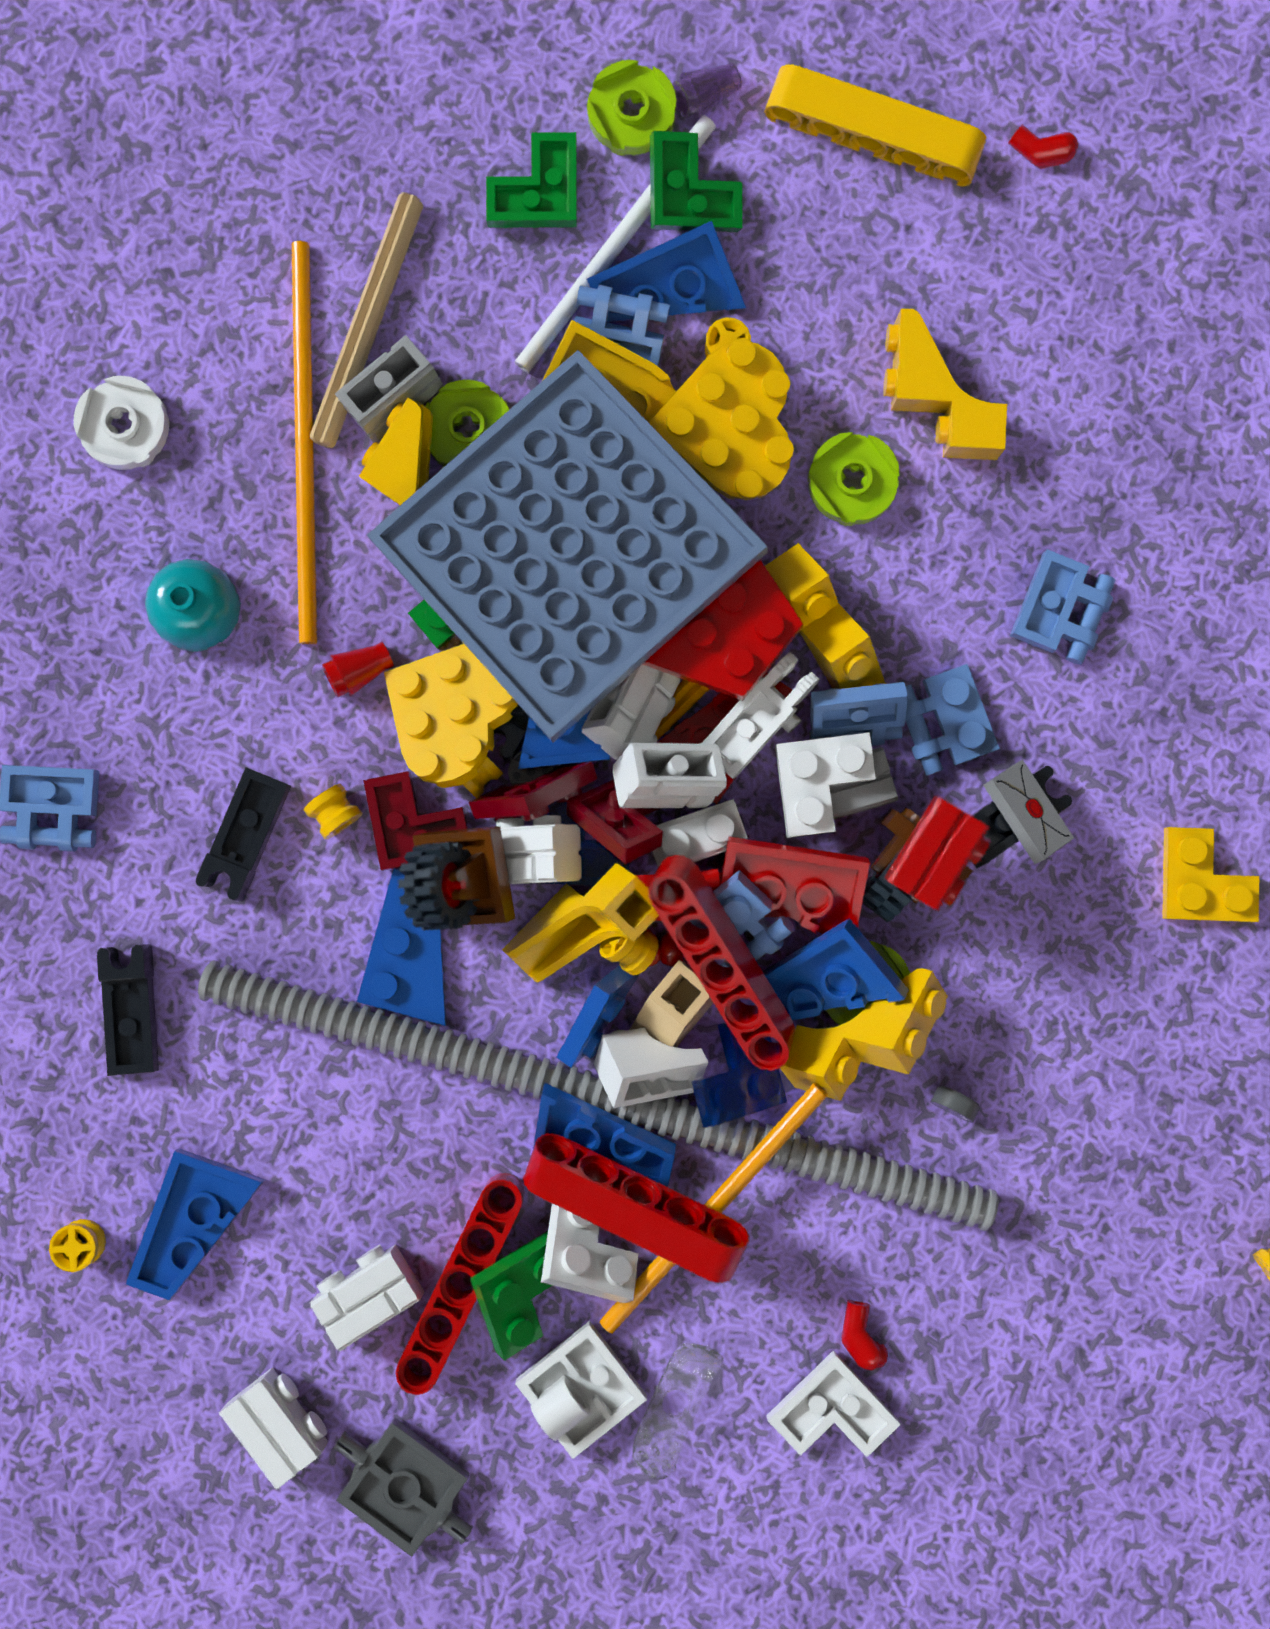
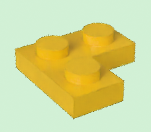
(1191, 887)

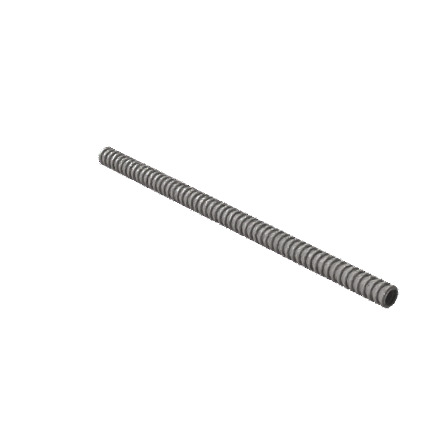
(529, 1075)

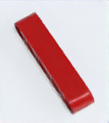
(722, 942)
(636, 1208)
(448, 1301)

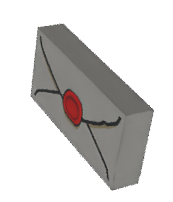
(1028, 811)

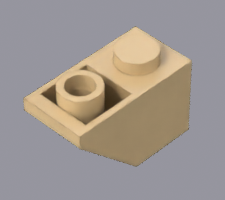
(674, 1006)

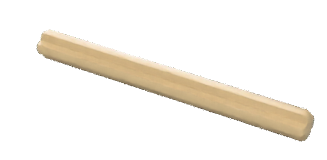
(367, 316)

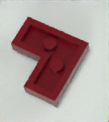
(533, 797)
(397, 817)
(618, 829)

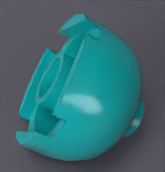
(192, 604)

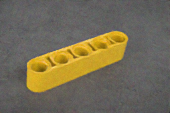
(876, 123)

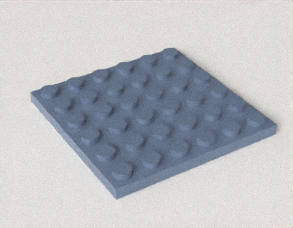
(567, 545)

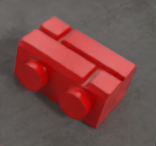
(938, 854)

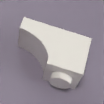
(643, 1070)

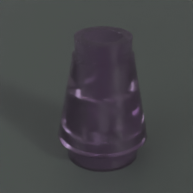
(705, 88)

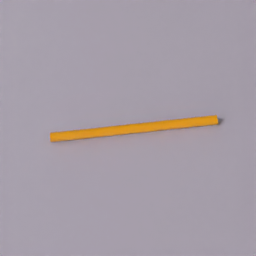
(723, 1196)

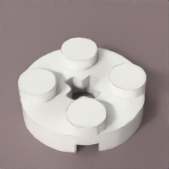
(108, 401)

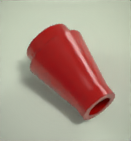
(356, 668)

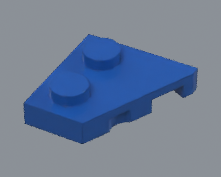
(599, 1009)

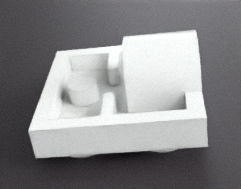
(580, 1390)

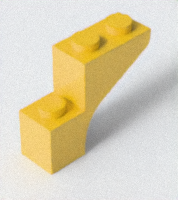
(925, 385)
(402, 458)
(829, 631)
(575, 923)
(880, 1035)

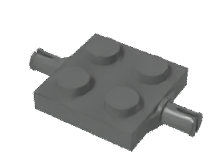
(403, 1487)

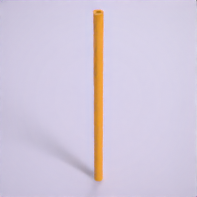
(303, 444)

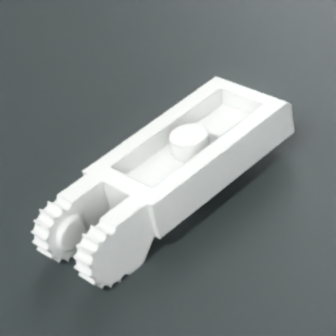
(758, 717)

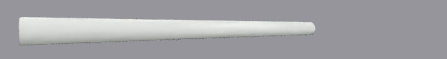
(599, 263)

